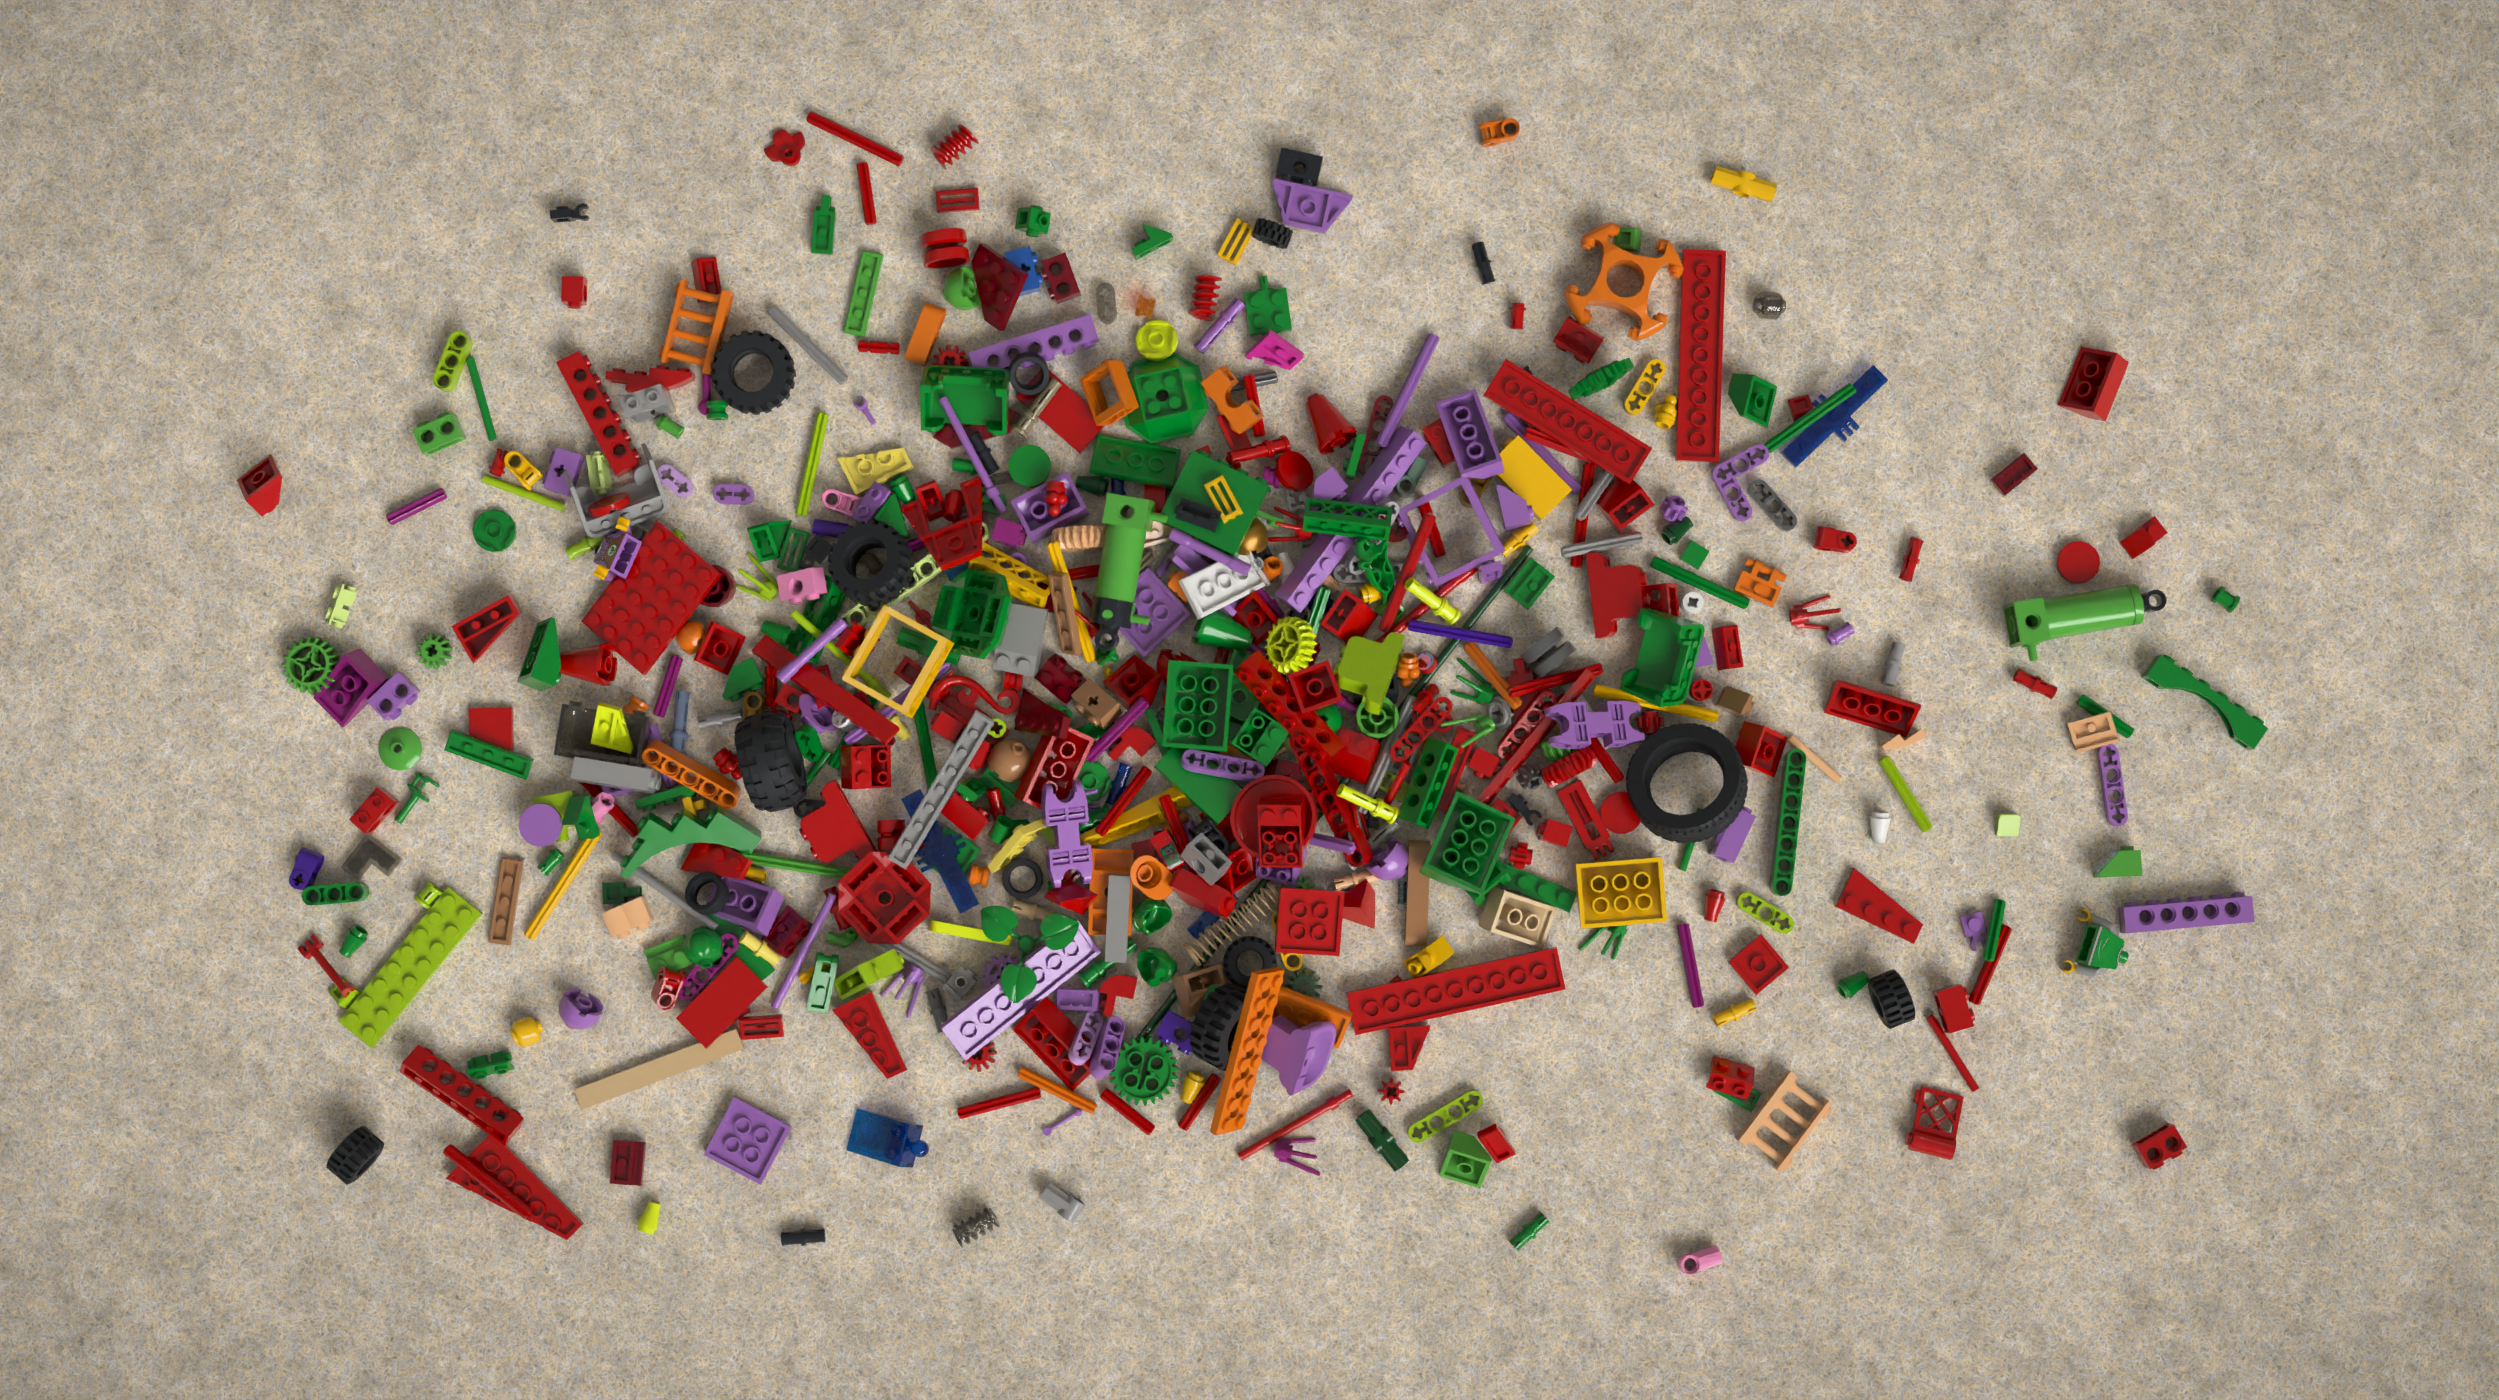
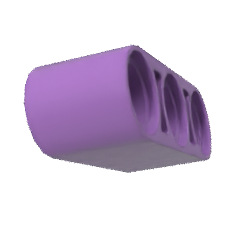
(1110, 1036)

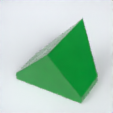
(893, 515)
(768, 539)

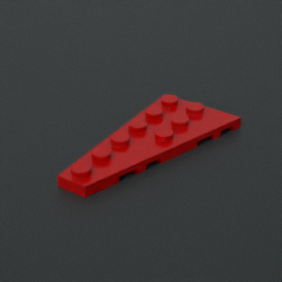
(520, 1180)

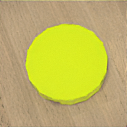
(1156, 340)

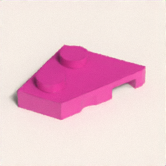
(1275, 351)

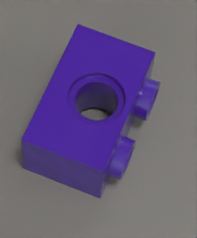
(1169, 1025)

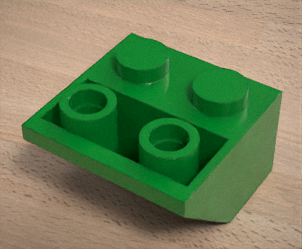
(1260, 736)

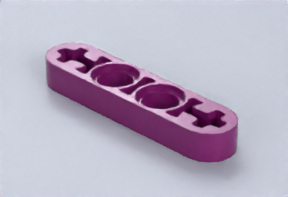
(711, 971)

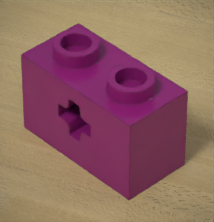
(1009, 534)

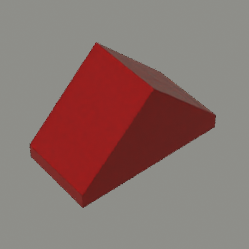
(931, 499)

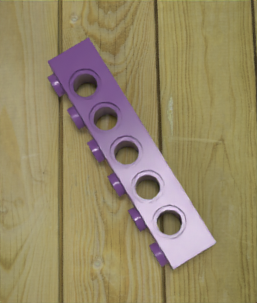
(1042, 337)
(2241, 913)

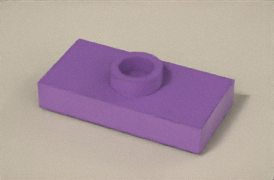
(1077, 999)

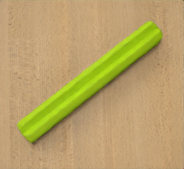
(1905, 793)

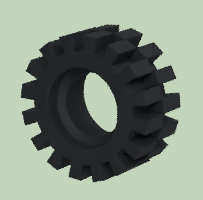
(1272, 233)

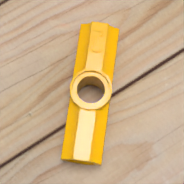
(1743, 184)

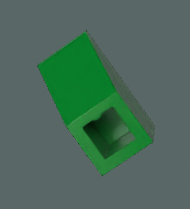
(742, 678)

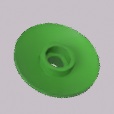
(410, 751)

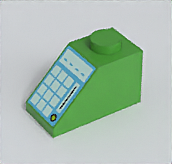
(2121, 864)

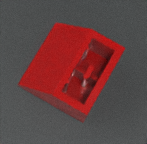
(1623, 503)
(1348, 618)
(865, 766)
(966, 816)

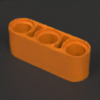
(925, 334)

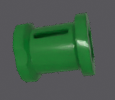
(2225, 599)

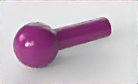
(706, 394)

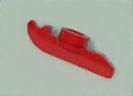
(922, 616)

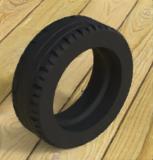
(1674, 741)

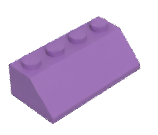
(1470, 435)

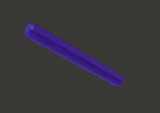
(1460, 633)

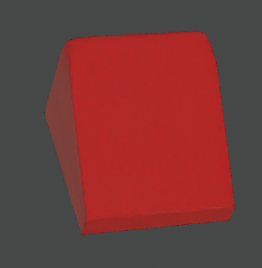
(1800, 406)

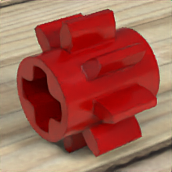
(1650, 721)
(1520, 855)
(1397, 1091)

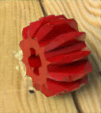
(952, 355)
(985, 1057)

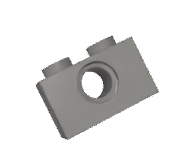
(1206, 859)

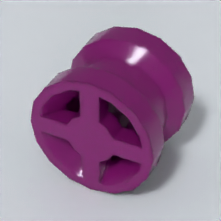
(1270, 476)

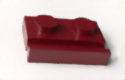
(627, 1162)

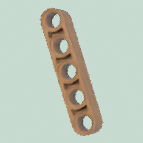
(1416, 895)

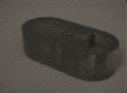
(1101, 304)

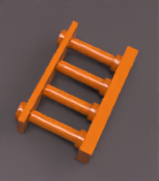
(717, 321)

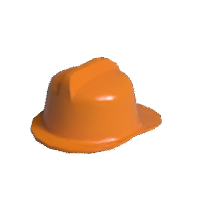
(1151, 877)

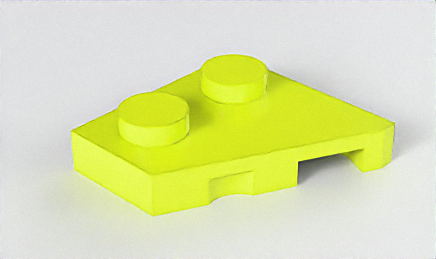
(611, 729)

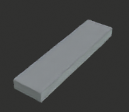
(1117, 919)

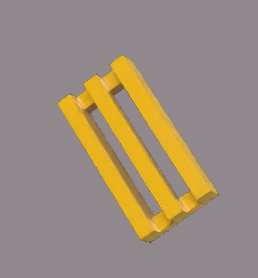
(1228, 257)
(1231, 515)

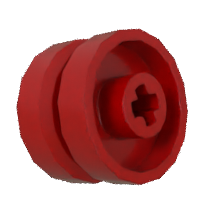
(944, 248)

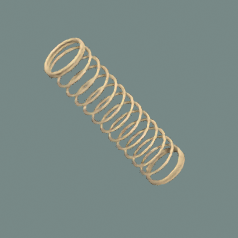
(1187, 946)

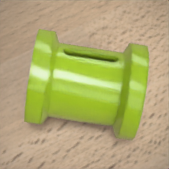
(1001, 730)
(421, 897)

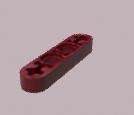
(1371, 433)

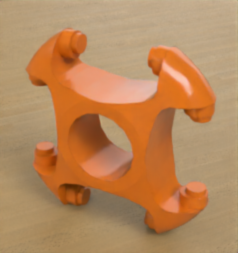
(1646, 269)

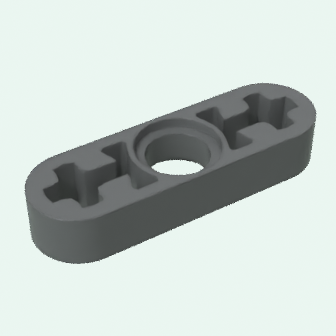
(1766, 489)

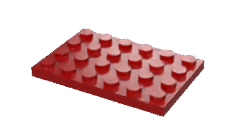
(654, 600)

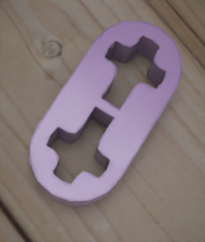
(672, 484)

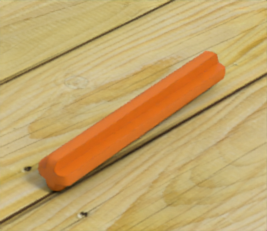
(1491, 673)
(1057, 1090)

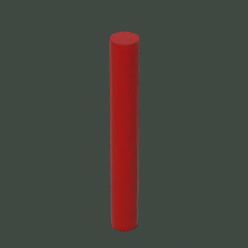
(1397, 782)

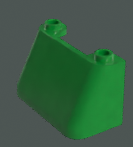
(974, 393)
(1664, 658)

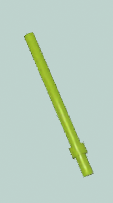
(872, 682)

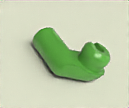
(844, 939)

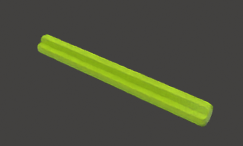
(811, 464)

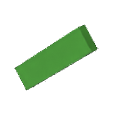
(863, 293)

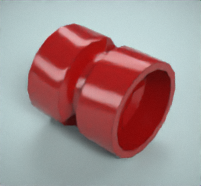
(890, 833)

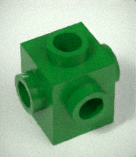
(1032, 221)

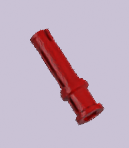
(1267, 448)

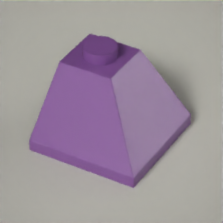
(1514, 509)

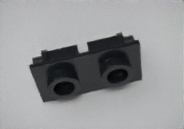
(1198, 514)

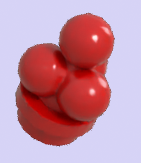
(1055, 496)
(727, 763)

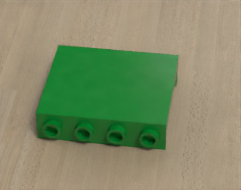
(1190, 485)

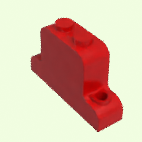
(1615, 593)
(835, 827)

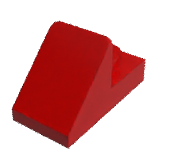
(2143, 537)

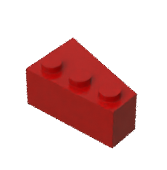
(486, 626)

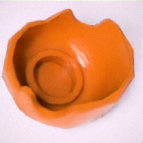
(689, 636)

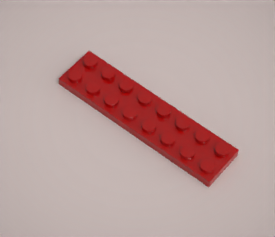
(1567, 422)

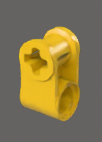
(525, 472)

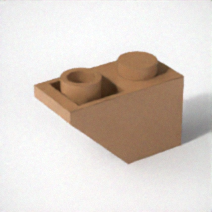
(1735, 701)

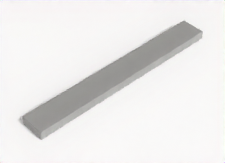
(941, 789)

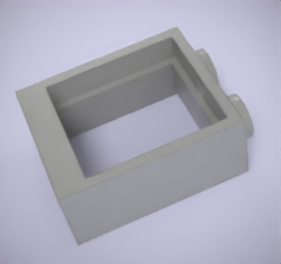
(639, 404)

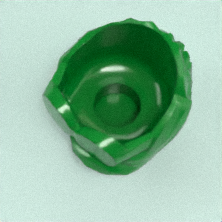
(1151, 915)
(1155, 966)

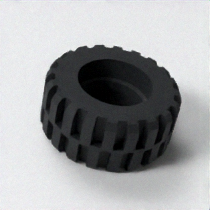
(733, 352)
(850, 549)
(1217, 1024)

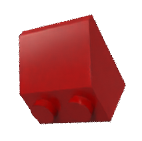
(1760, 748)
(1356, 757)

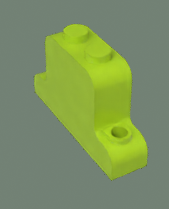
(1369, 668)
(868, 973)

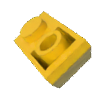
(1429, 957)

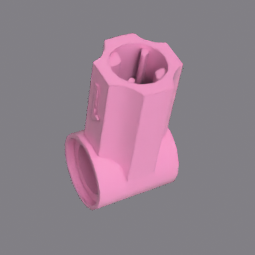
(602, 805)
(1701, 1259)

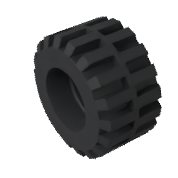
(1238, 947)
(1891, 999)
(355, 1155)

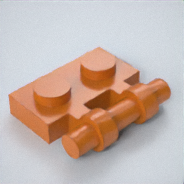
(1757, 588)

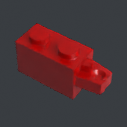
(1518, 676)

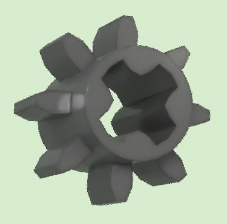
(1529, 776)

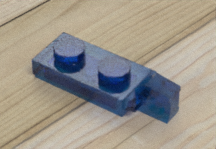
(1203, 921)

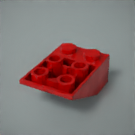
(1281, 831)

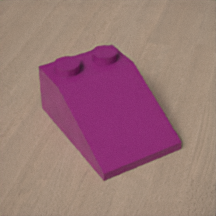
(355, 683)

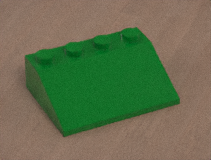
(1197, 706)
(1467, 844)

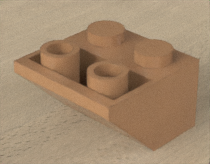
(1193, 986)

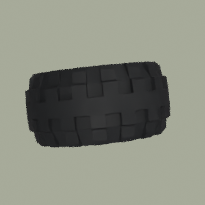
(770, 761)

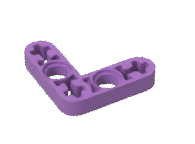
(1730, 480)

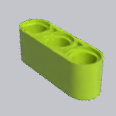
(452, 350)

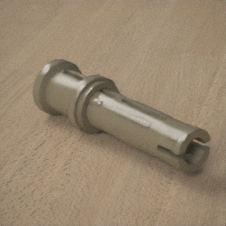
(1028, 415)

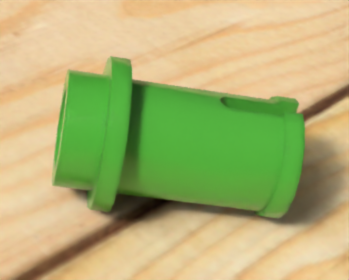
(669, 426)

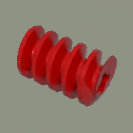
(953, 145)
(1204, 296)

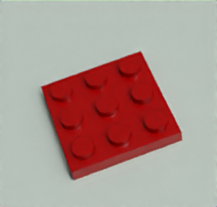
(1309, 921)

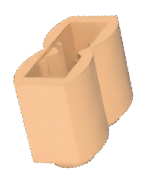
(627, 917)

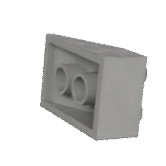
(1022, 641)

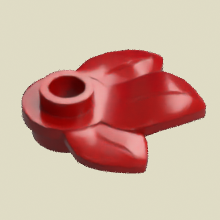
(784, 145)

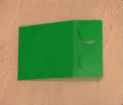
(542, 659)

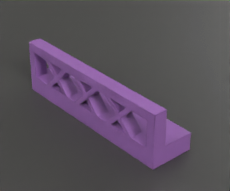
(1190, 563)

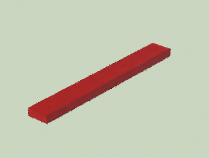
(828, 692)
(1533, 741)

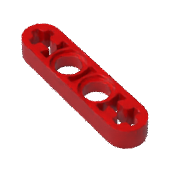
(1523, 722)
(1422, 731)

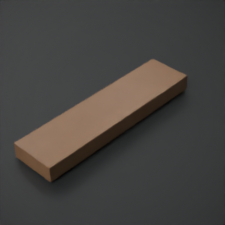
(1064, 613)
(506, 901)

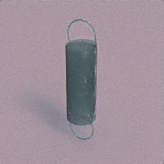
(1402, 892)

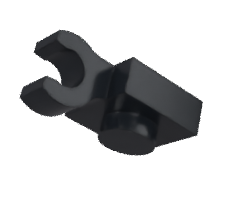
(564, 214)
(817, 551)
(1519, 804)

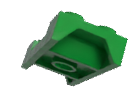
(1239, 711)

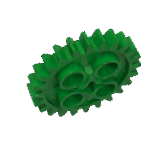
(1601, 378)
(1162, 1073)

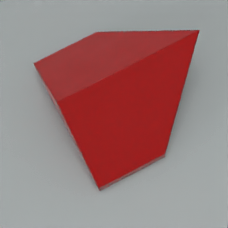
(1071, 896)
(1360, 904)

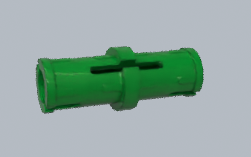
(1529, 1231)

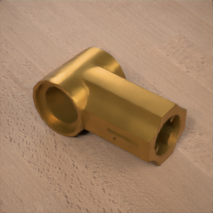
(748, 708)

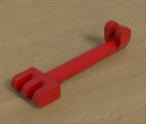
(313, 950)

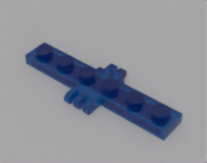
(1835, 420)
(942, 853)

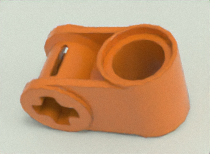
(1497, 132)

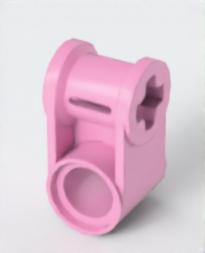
(844, 502)

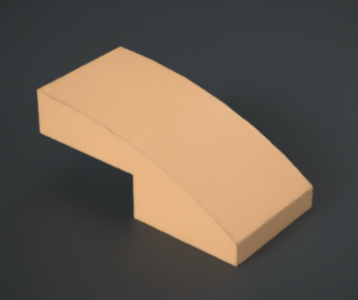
(1898, 742)

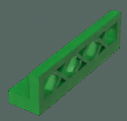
(1347, 523)
(822, 617)

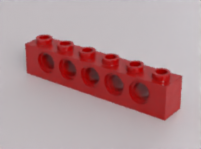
(569, 368)
(1281, 702)
(464, 1105)

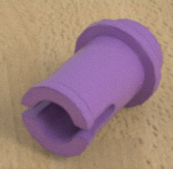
(1839, 634)

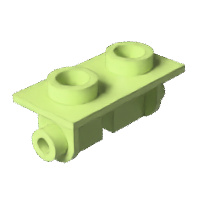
(598, 473)
(341, 597)

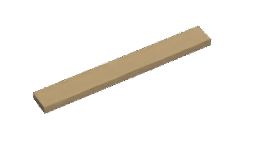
(658, 1069)

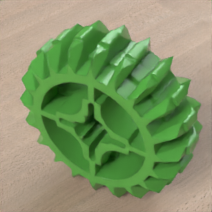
(314, 657)

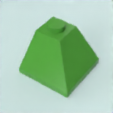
(1465, 1160)

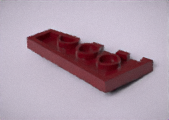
(1040, 717)

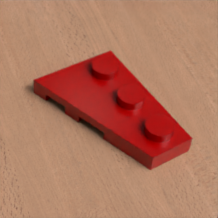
(716, 860)

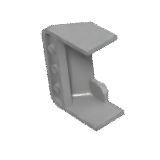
(645, 496)

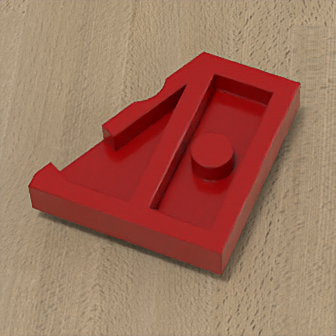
(1405, 1045)

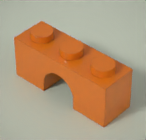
(1219, 387)

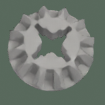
(1500, 704)

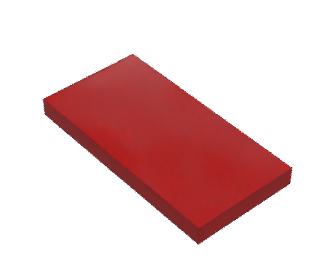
(1066, 415)
(722, 1002)

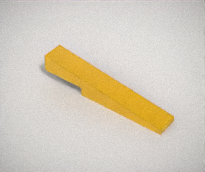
(1137, 818)

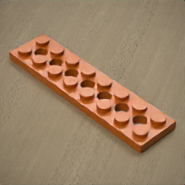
(1247, 1050)

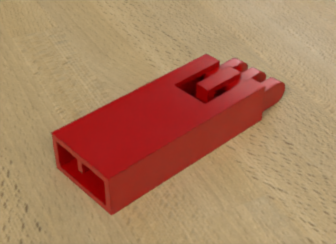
(1582, 812)

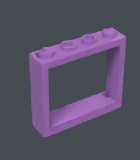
(1479, 509)

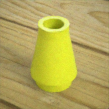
(649, 1219)

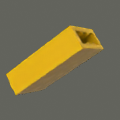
(1531, 477)

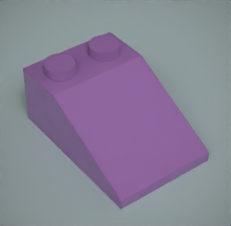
(749, 905)

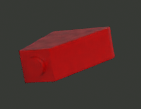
(1200, 894)

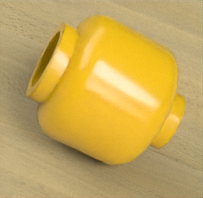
(526, 1031)

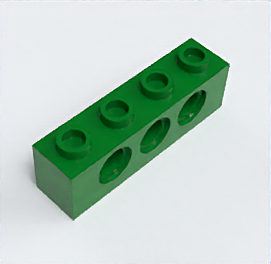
(1427, 783)

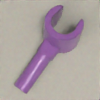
(865, 410)

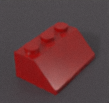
(2093, 383)

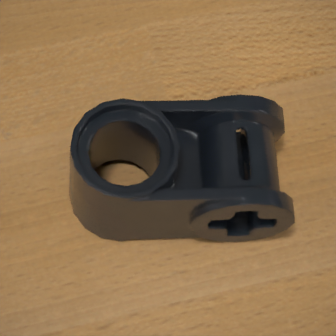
(1210, 832)

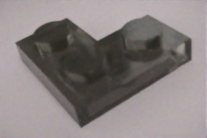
(371, 852)

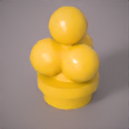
(1666, 413)

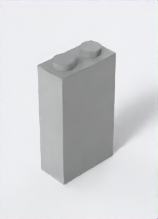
(615, 775)

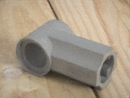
(1066, 1205)

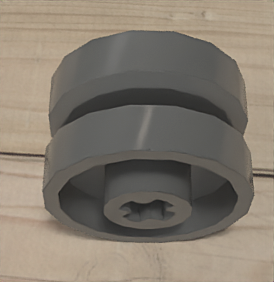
(1549, 654)

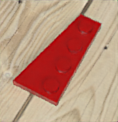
(1872, 905)
(872, 1033)

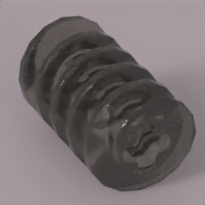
(974, 1225)

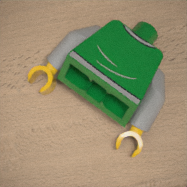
(2099, 947)

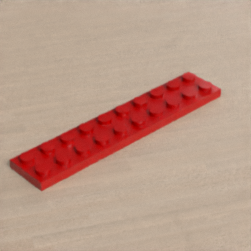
(1700, 355)
(1455, 990)

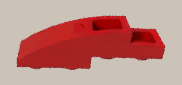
(660, 375)

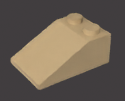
(1517, 917)

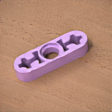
(1078, 1041)

